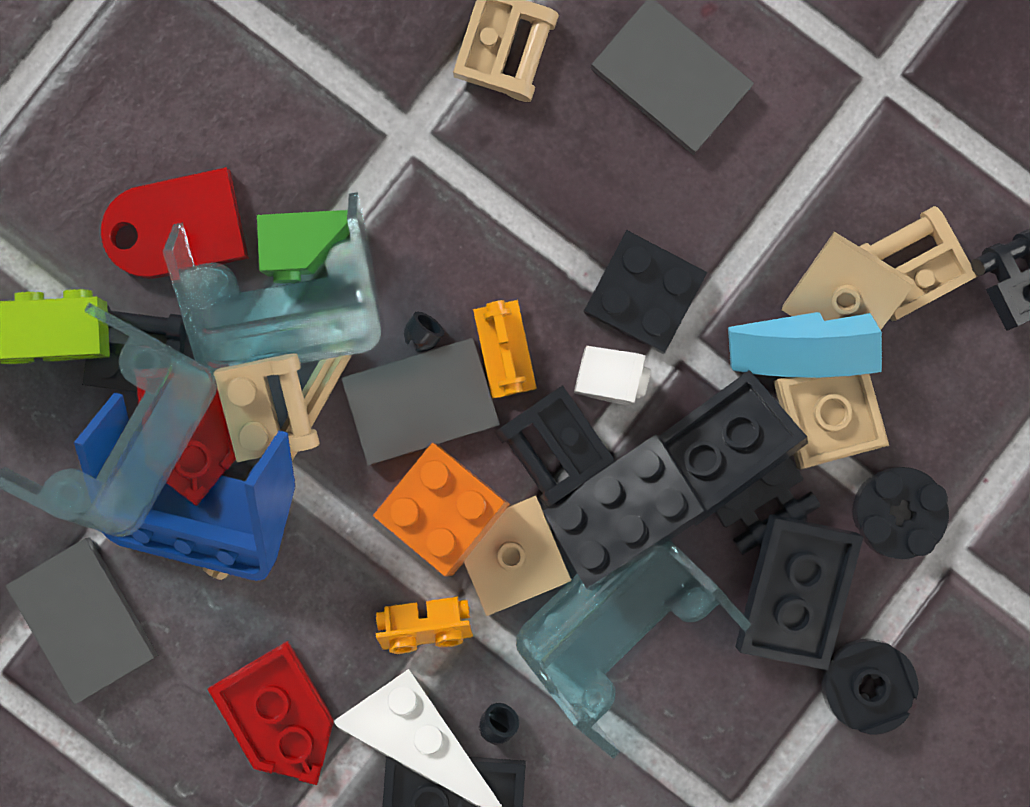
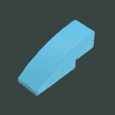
(807, 346)

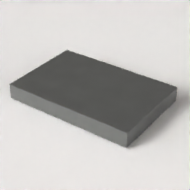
(671, 75)
(420, 401)
(81, 620)

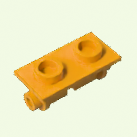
(504, 348)
(407, 631)

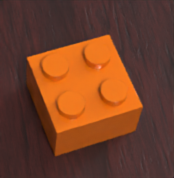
(441, 510)

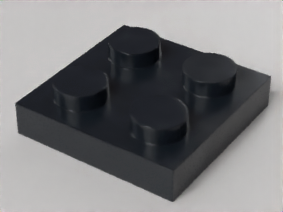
(645, 292)

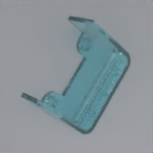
(306, 318)
(148, 448)
(589, 631)

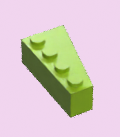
(52, 328)

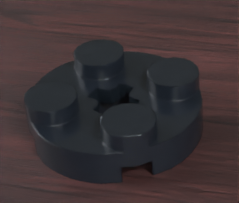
(927, 507)
(892, 698)

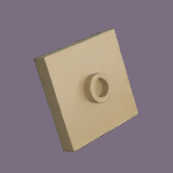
(848, 284)
(835, 414)
(516, 558)

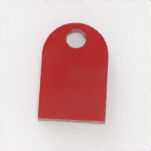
(199, 201)

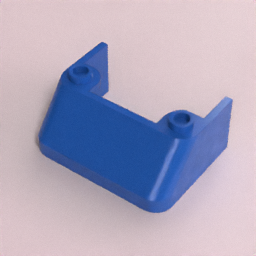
(230, 529)

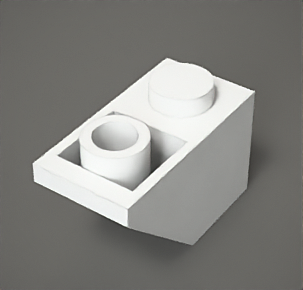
(612, 375)

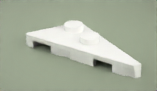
(410, 730)

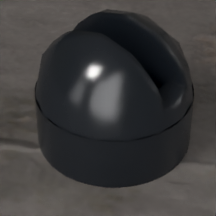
(423, 331)
(498, 723)

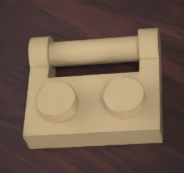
(490, 41)
(933, 271)
(251, 408)

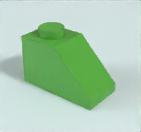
(297, 242)

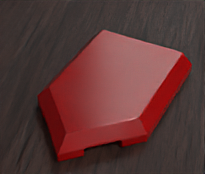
(206, 455)
(276, 715)

